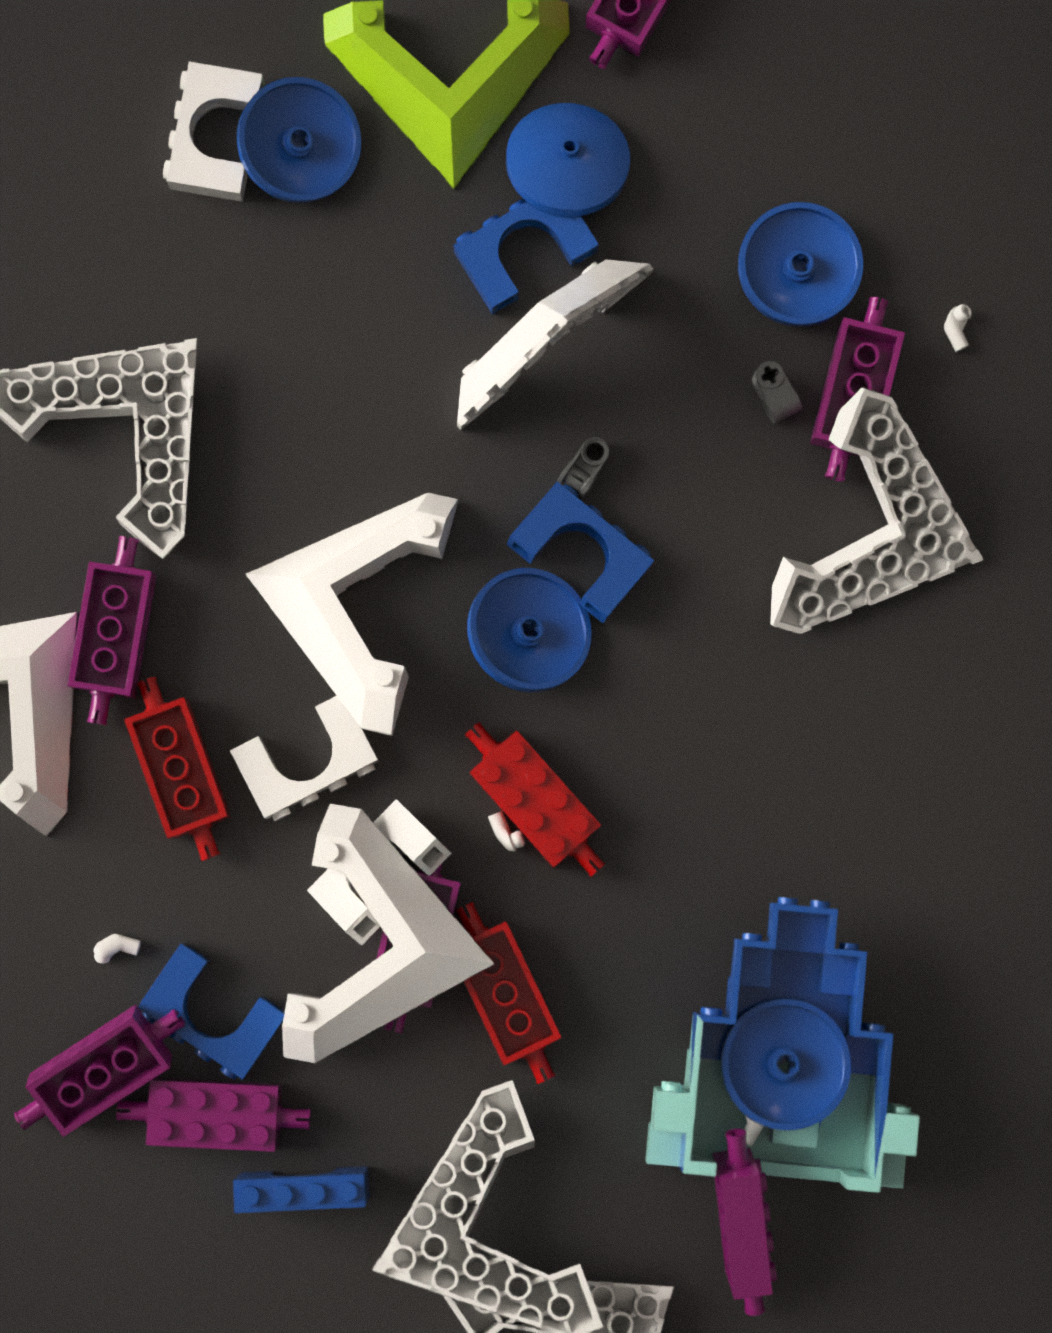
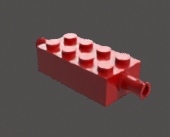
(177, 768)
(535, 799)
(509, 997)

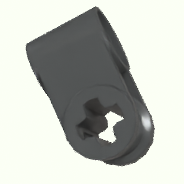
(777, 396)
(584, 468)

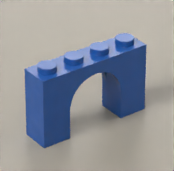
(480, 249)
(563, 512)
(235, 1051)
(267, 1193)

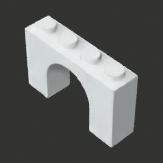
(206, 89)
(276, 793)
(340, 897)

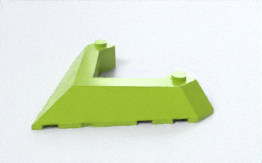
(457, 121)

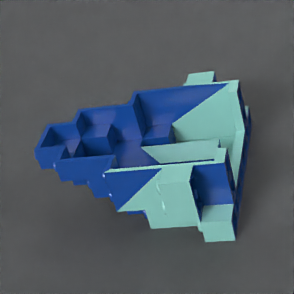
(863, 1138)

